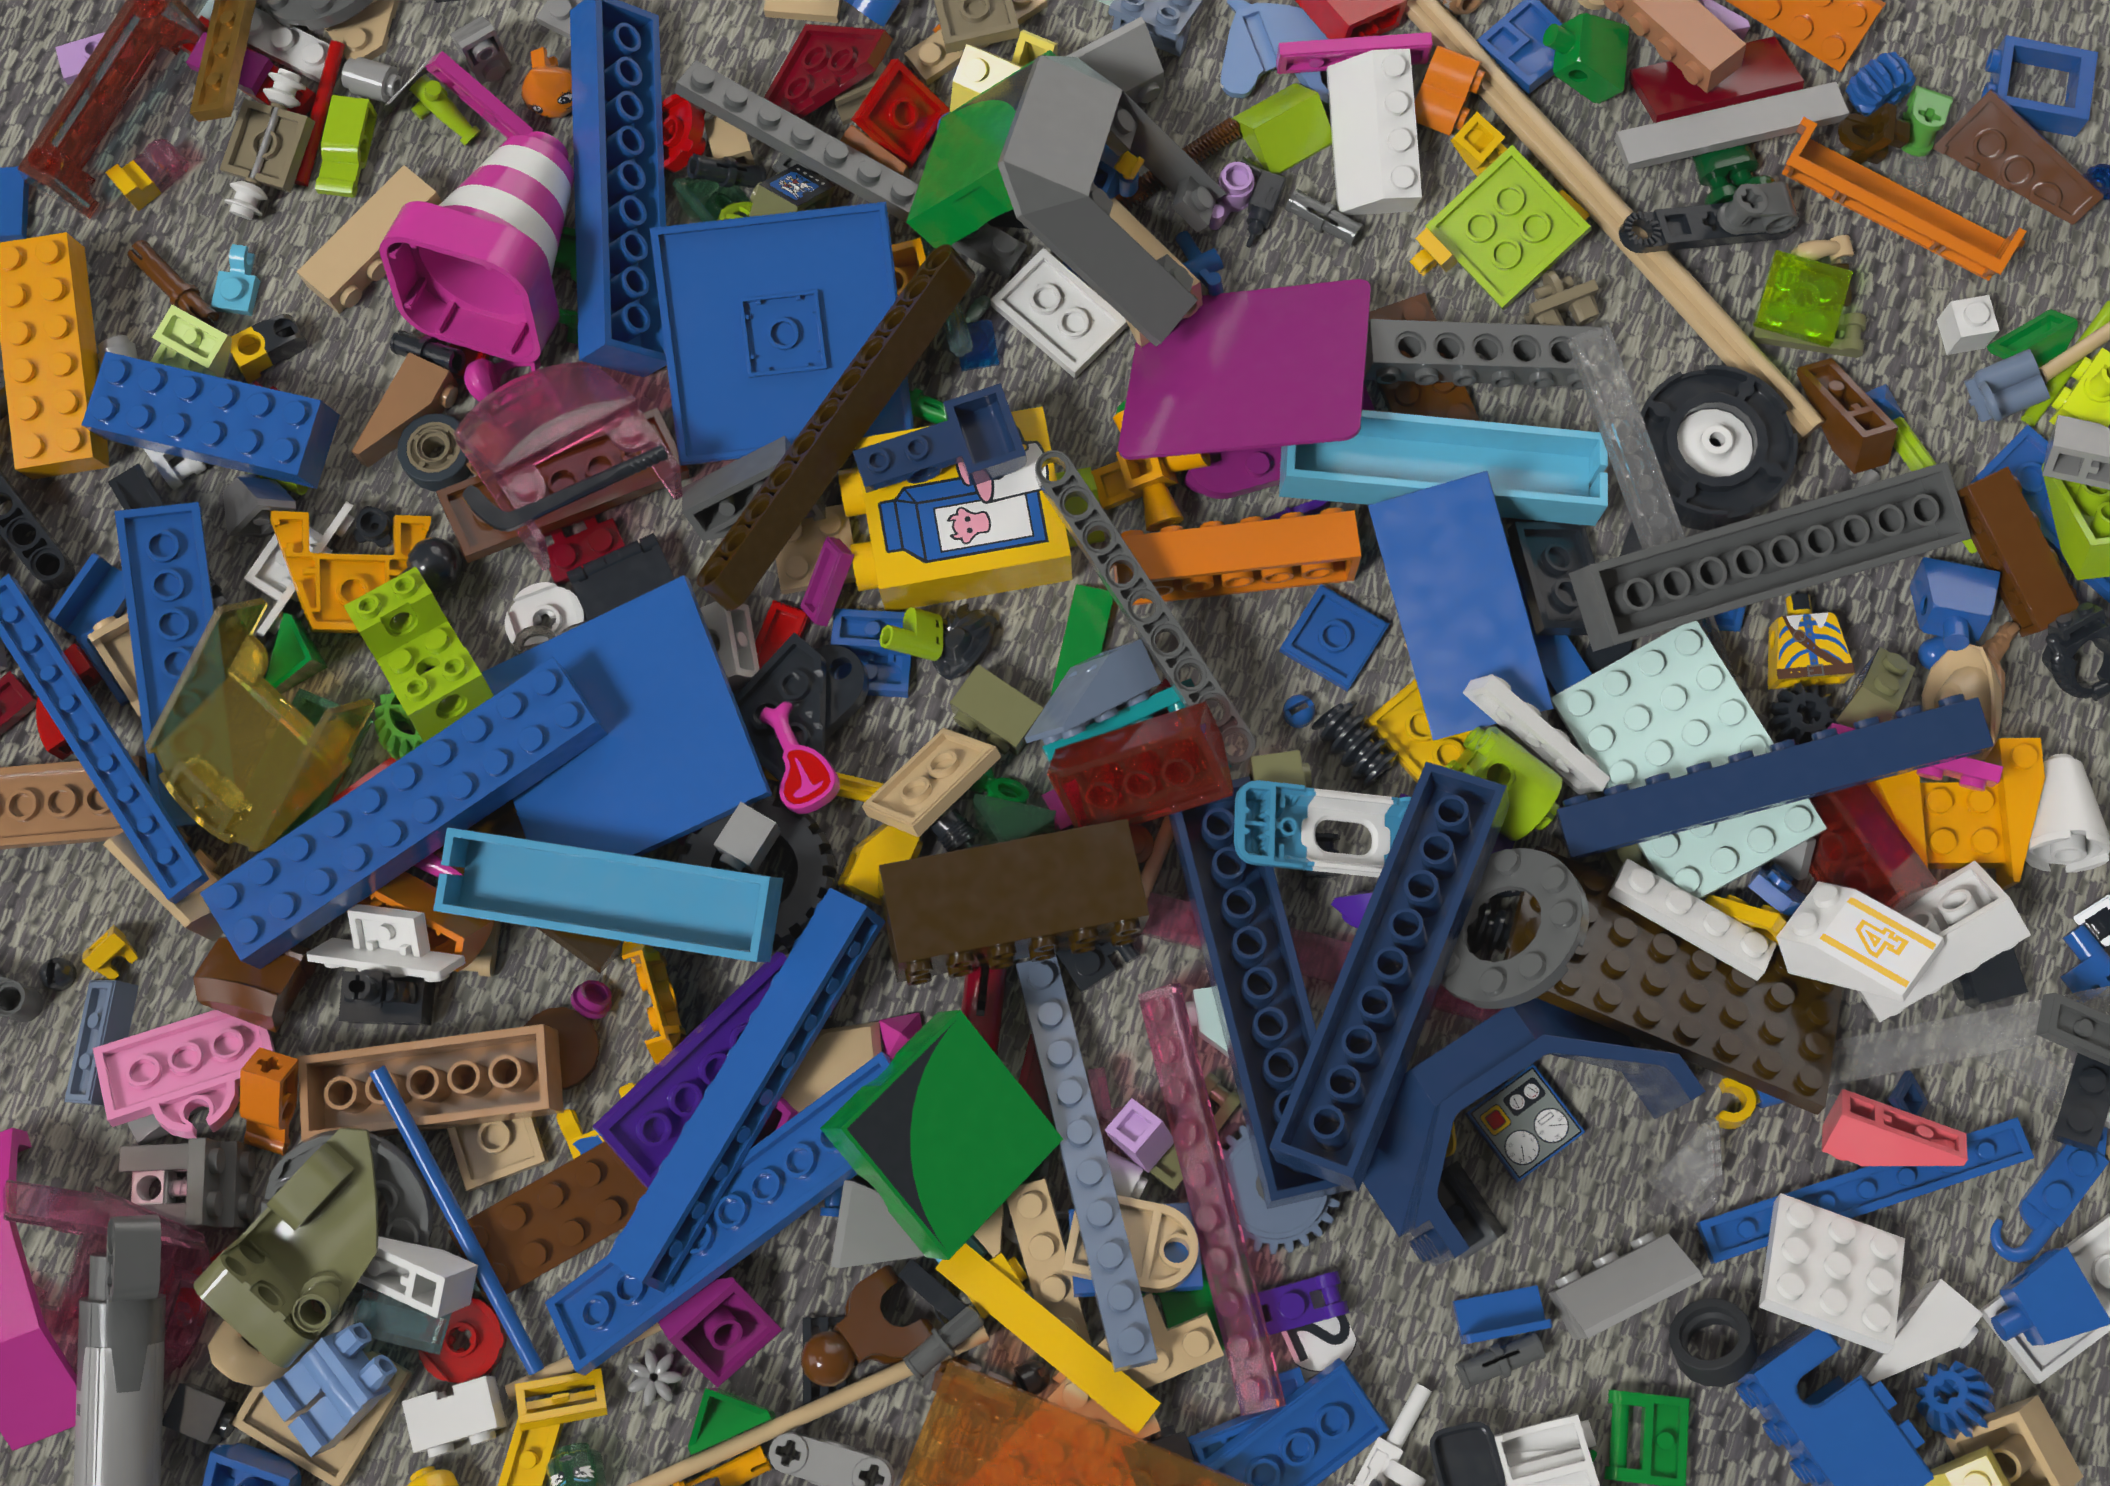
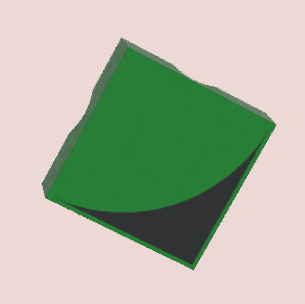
(962, 174)
(943, 1134)

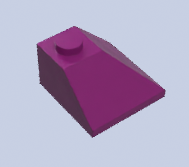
(719, 1329)

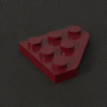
(826, 64)

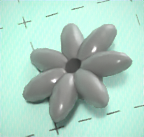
(645, 1373)

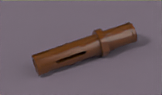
(181, 294)

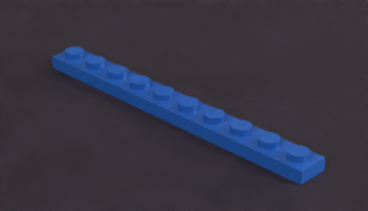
(97, 746)

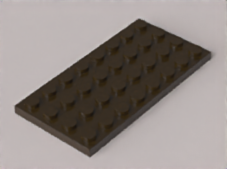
(1688, 1002)

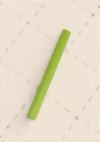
(2055, 385)

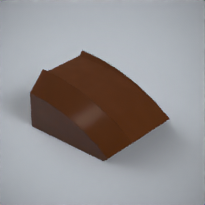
(250, 992)

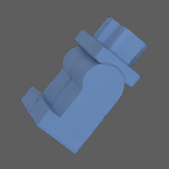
(331, 1389)

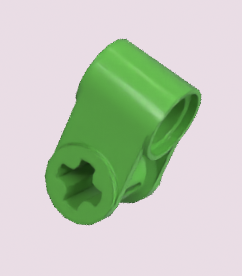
(1926, 116)

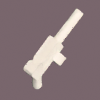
(1386, 1455)

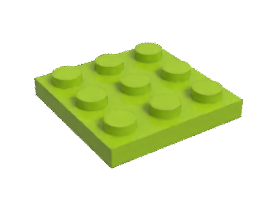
(1508, 227)

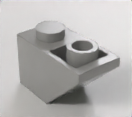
(481, 50)

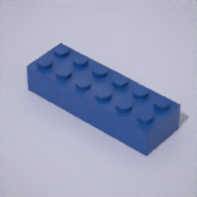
(211, 419)

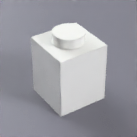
(1967, 324)

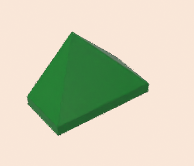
(2044, 335)

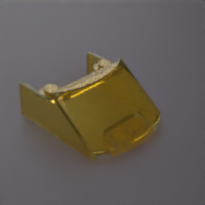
(238, 747)

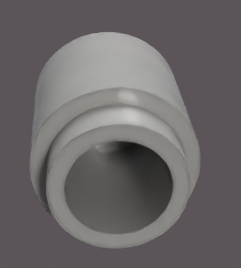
(371, 79)

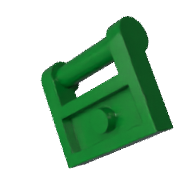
(1661, 1439)

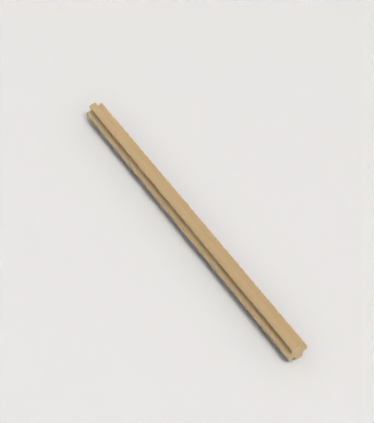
(1610, 211)

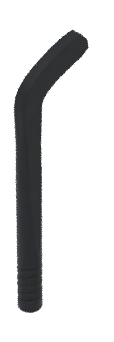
(526, 514)

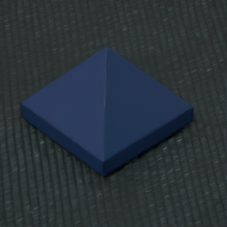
(1907, 1095)

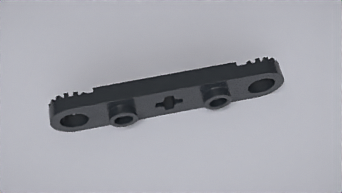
(1684, 229)

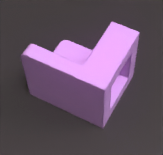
(1140, 1135)

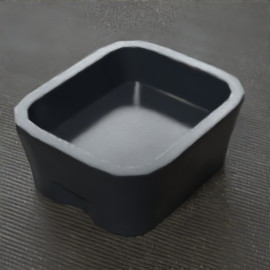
(1466, 1456)

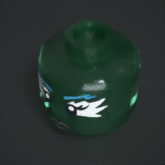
(576, 1466)

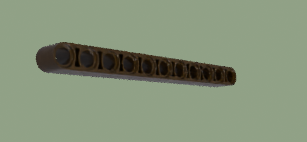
(835, 428)

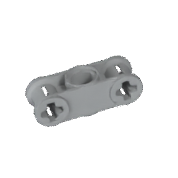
(828, 1461)

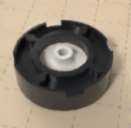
(1720, 444)

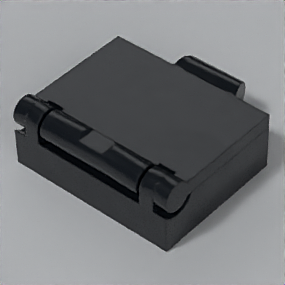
(620, 576)

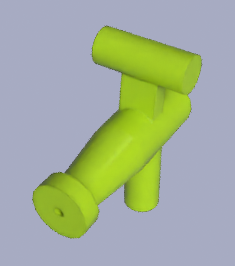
(434, 99)

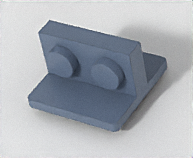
(1165, 19)

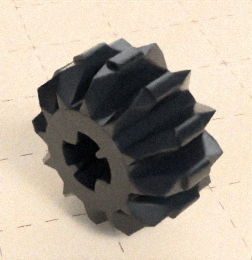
(1790, 720)

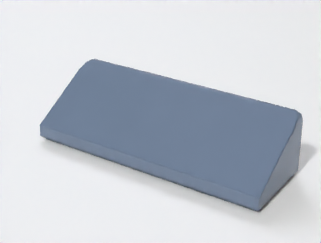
(104, 1020)

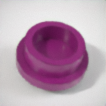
(592, 999)

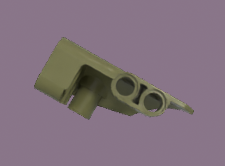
(301, 1248)

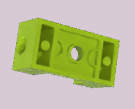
(407, 637)

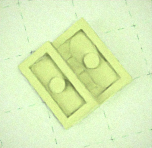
(191, 344)

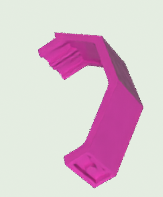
(34, 1373)

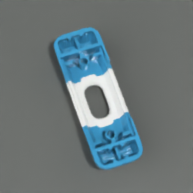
(1279, 823)

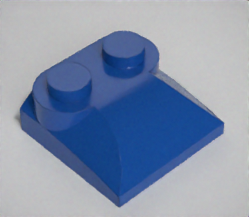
(249, 1466)

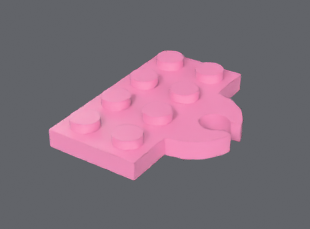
(179, 1070)

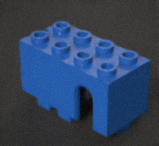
(1838, 1431)

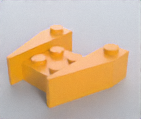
(1962, 825)

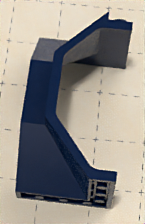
(1418, 1128)

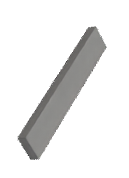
(1729, 126)

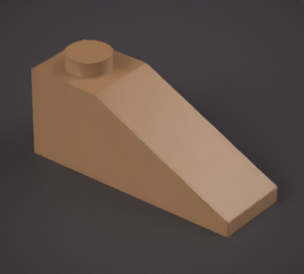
(414, 392)

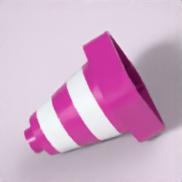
(486, 254)

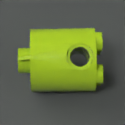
(1529, 781)

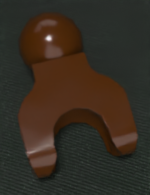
(862, 1334)

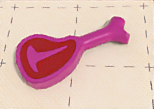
(808, 776)

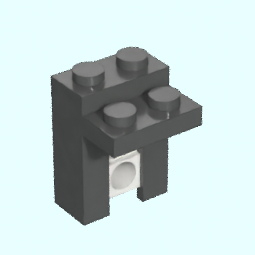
(214, 1183)

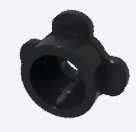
(366, 519)

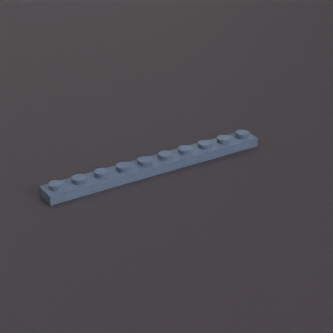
(1086, 1166)

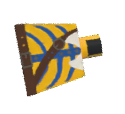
(1807, 647)

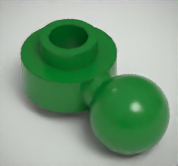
(1001, 788)

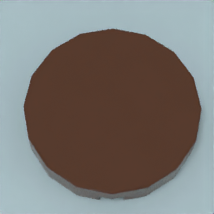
(577, 1043)

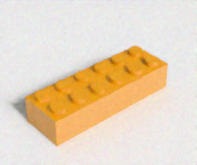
(49, 355)

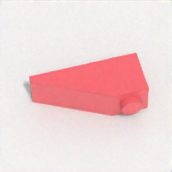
(1887, 1136)

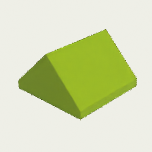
(1286, 128)

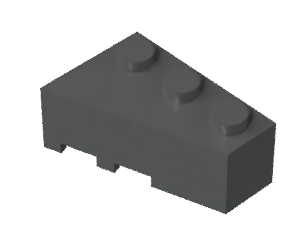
(721, 497)

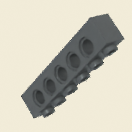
(1461, 342)

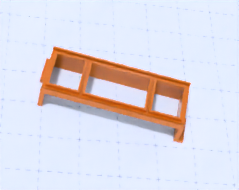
(1899, 207)

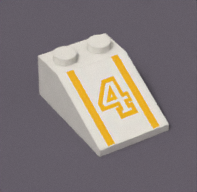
(1856, 943)

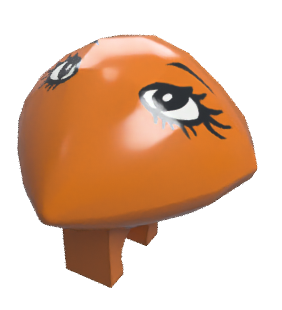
(547, 86)

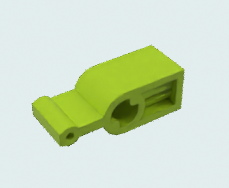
(345, 145)

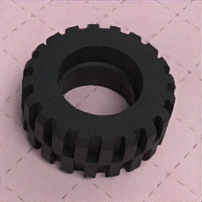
(806, 845)

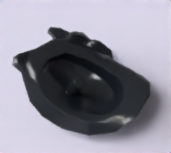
(964, 640)

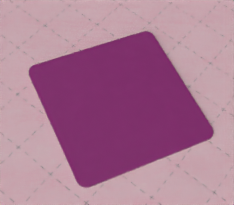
(1252, 373)

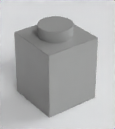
(746, 839)

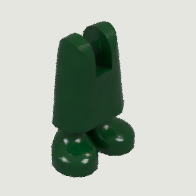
(1733, 162)

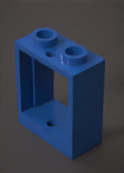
(2045, 116)

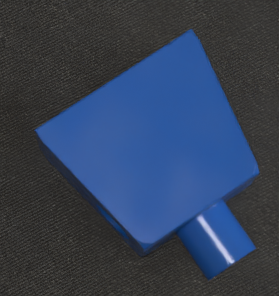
(1953, 600)
(2049, 1301)

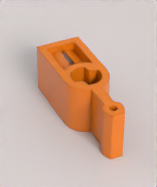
(268, 1099)

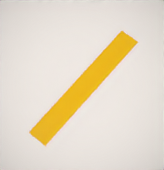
(1049, 1338)

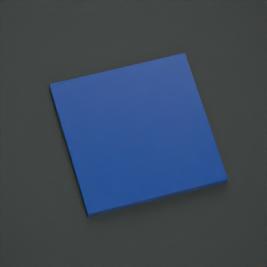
(768, 321)
(672, 725)

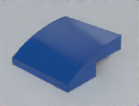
(860, 633)

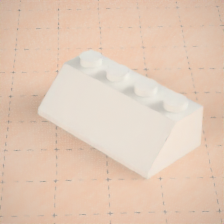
(1374, 133)
(1975, 925)

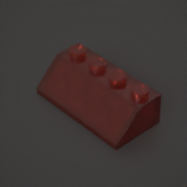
(1143, 769)
(1867, 850)

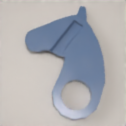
(1255, 43)

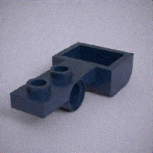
(976, 433)

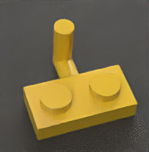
(1763, 920)

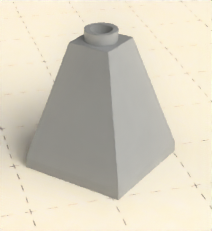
(867, 1229)

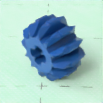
(1880, 82)
(1955, 1400)

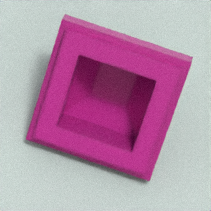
(898, 1032)

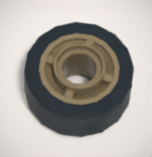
(420, 440)

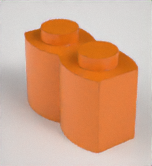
(1446, 90)

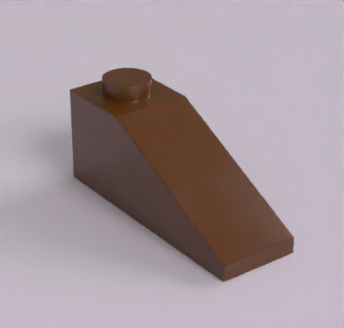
(1853, 423)

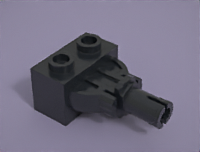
(385, 999)

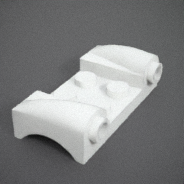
(1549, 1453)

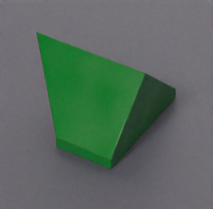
(293, 656)
(724, 1417)

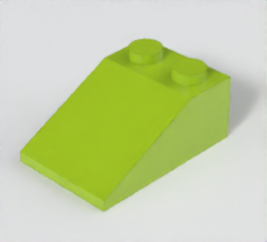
(2082, 526)

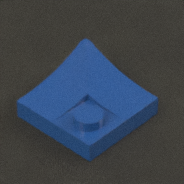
(1518, 44)

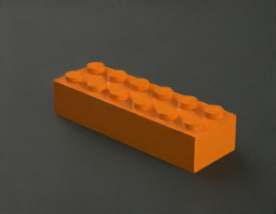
(1246, 555)

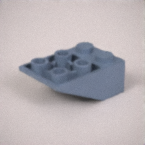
(1096, 692)

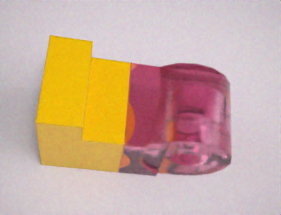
(149, 173)

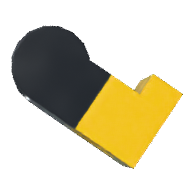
(266, 345)

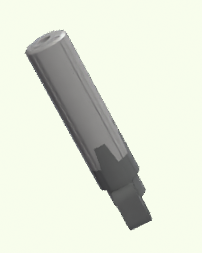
(121, 1360)

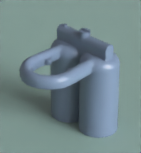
(2006, 387)

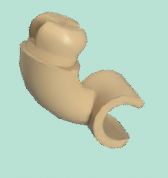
(1817, 249)

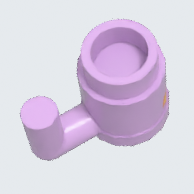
(1238, 183)

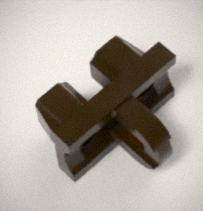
(1856, 134)

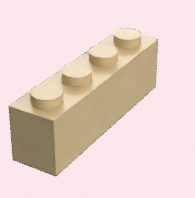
(352, 254)

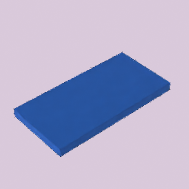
(1458, 599)

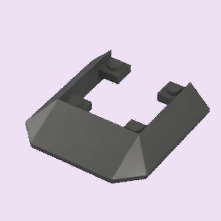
(1050, 175)

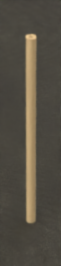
(793, 1419)

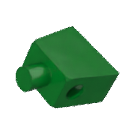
(1590, 55)

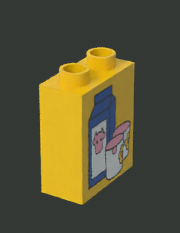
(959, 538)

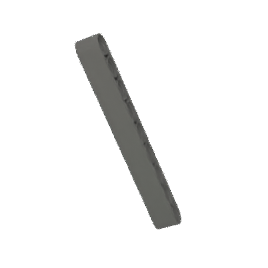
(1138, 587)

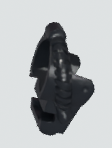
(2064, 640)

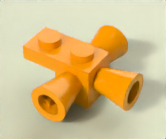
(1148, 479)

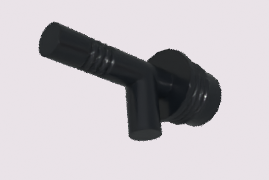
(955, 832)

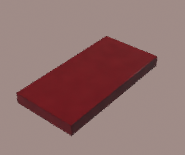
(1763, 74)

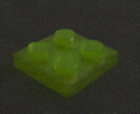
(1802, 298)

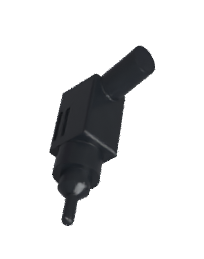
(1263, 200)

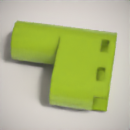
(916, 636)

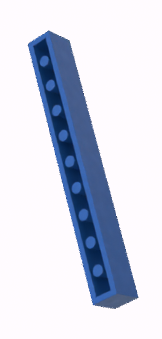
(745, 1090)

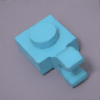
(236, 289)

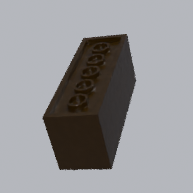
(1012, 901)

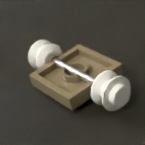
(267, 144)

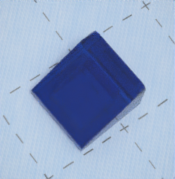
(984, 347)

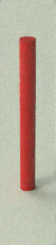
(320, 109)

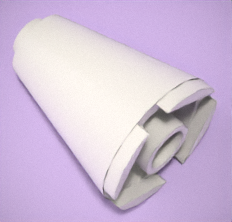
(2068, 820)

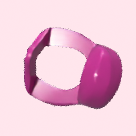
(484, 376)

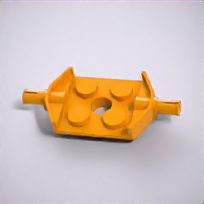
(664, 1012)

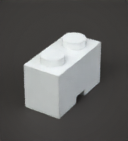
(441, 1420)

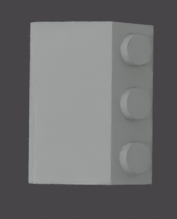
(1127, 60)
(1623, 1285)

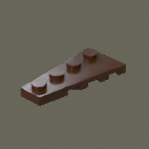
(2017, 157)

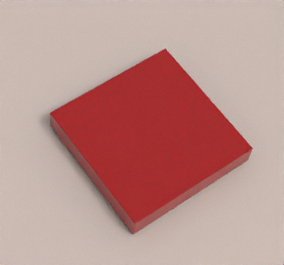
(900, 113)

